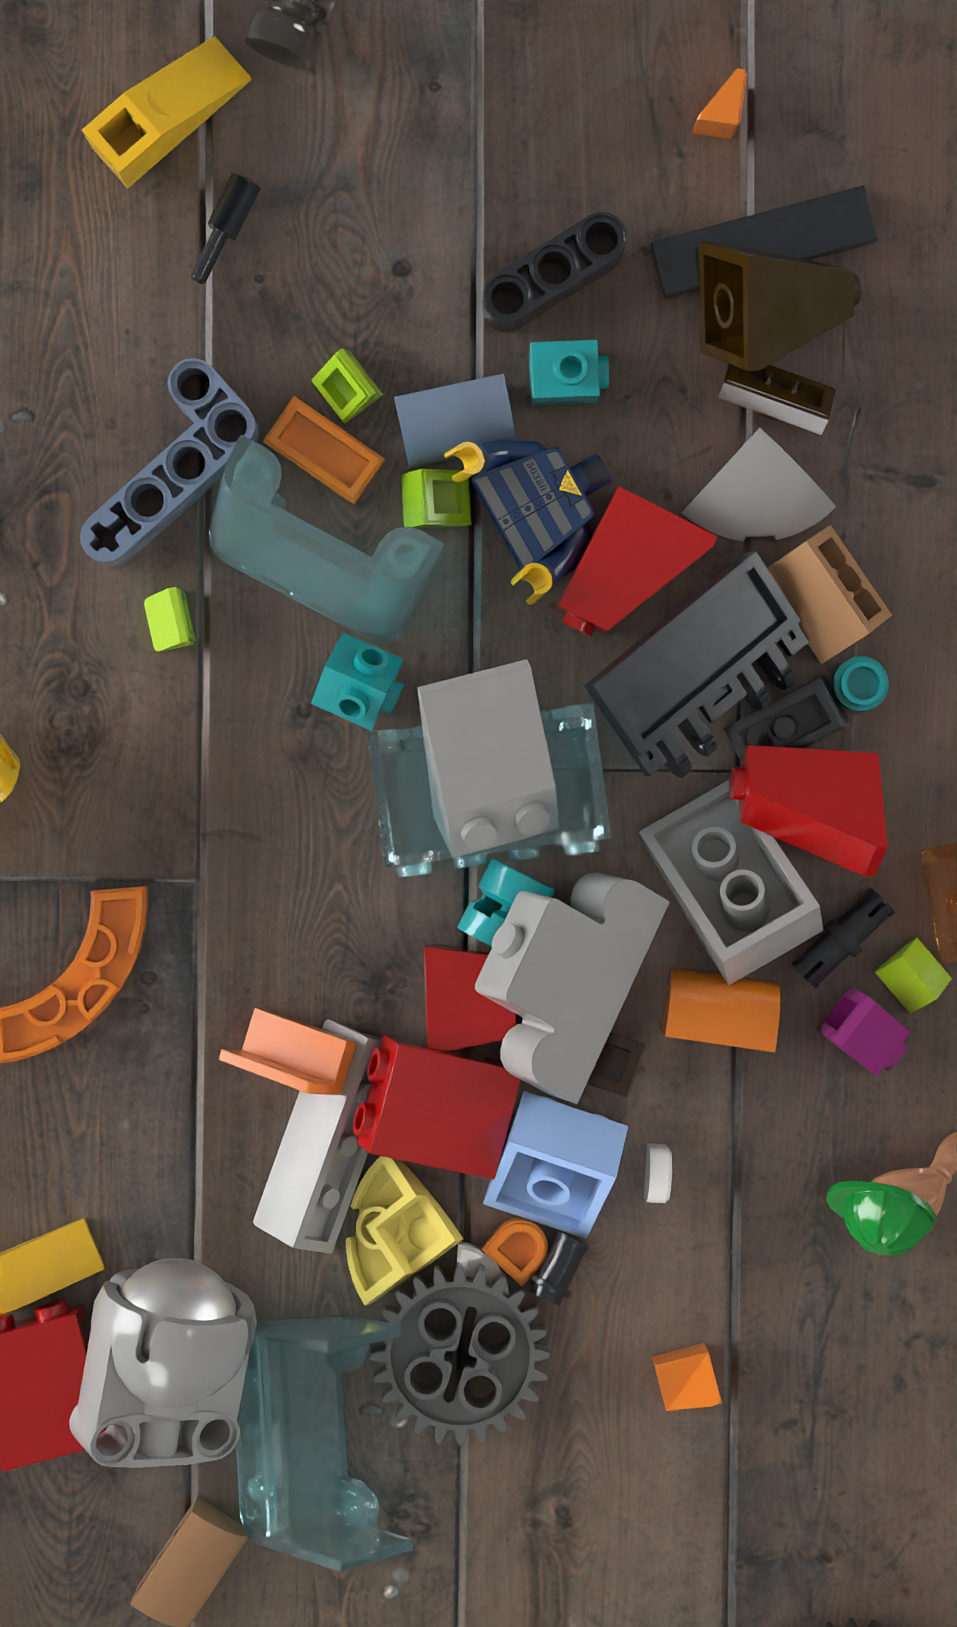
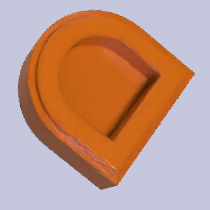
(518, 1248)

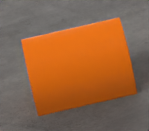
(709, 1011)

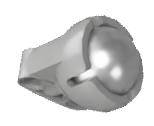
(162, 1365)

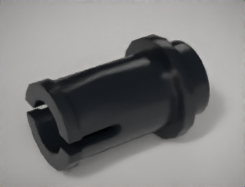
(559, 1268)

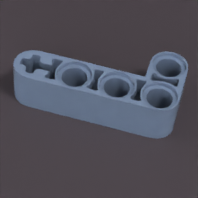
(162, 471)

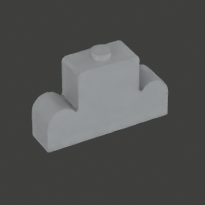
(568, 976)

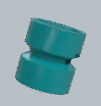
(499, 889)

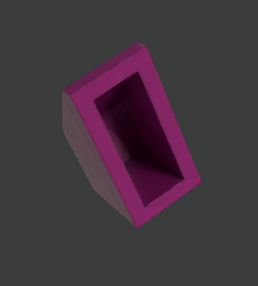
(865, 1032)

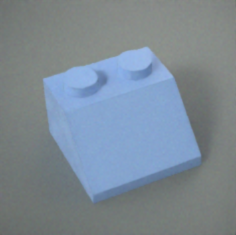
(556, 1164)

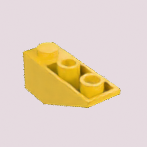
(164, 110)

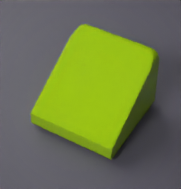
(434, 499)
(169, 619)

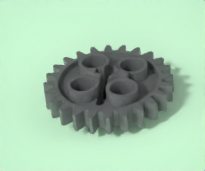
(507, 1364)

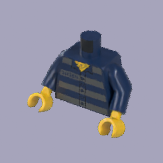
(535, 504)

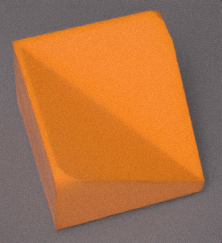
(687, 1378)

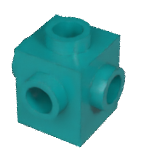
(359, 682)

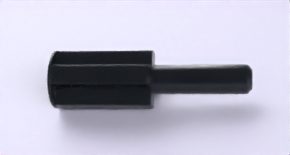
(226, 222)

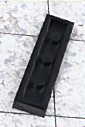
(796, 230)

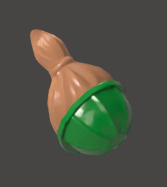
(898, 1206)

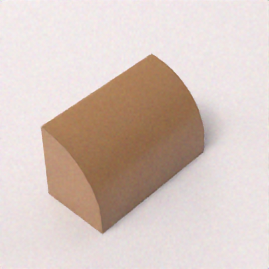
(829, 594)
(189, 1565)

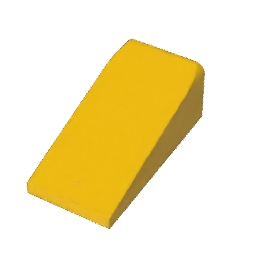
(47, 1265)

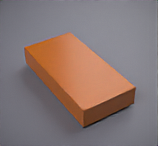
(324, 450)

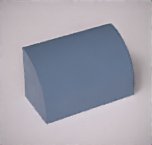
(453, 414)

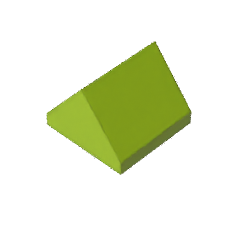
(346, 385)
(913, 976)

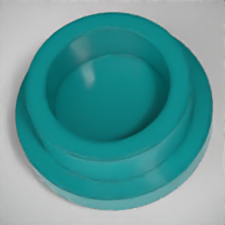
(860, 683)

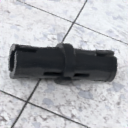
(843, 938)

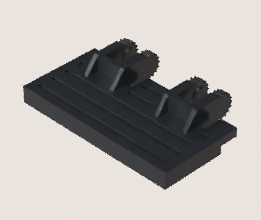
(701, 662)

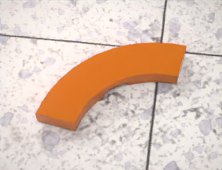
(87, 985)

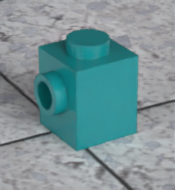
(566, 373)

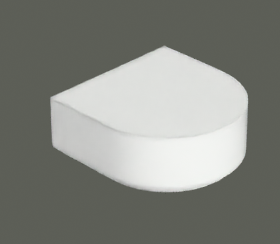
(658, 1173)

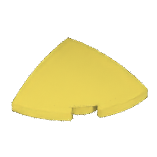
(396, 1229)

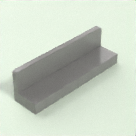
(318, 1159)

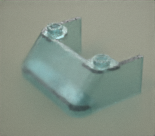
(294, 1444)

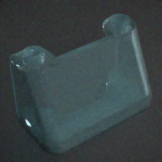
(310, 566)

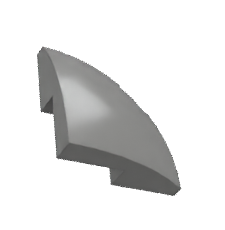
(759, 495)

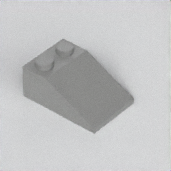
(487, 759)
(732, 884)

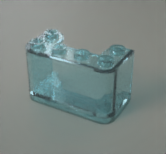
(405, 805)

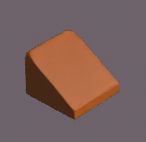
(724, 111)

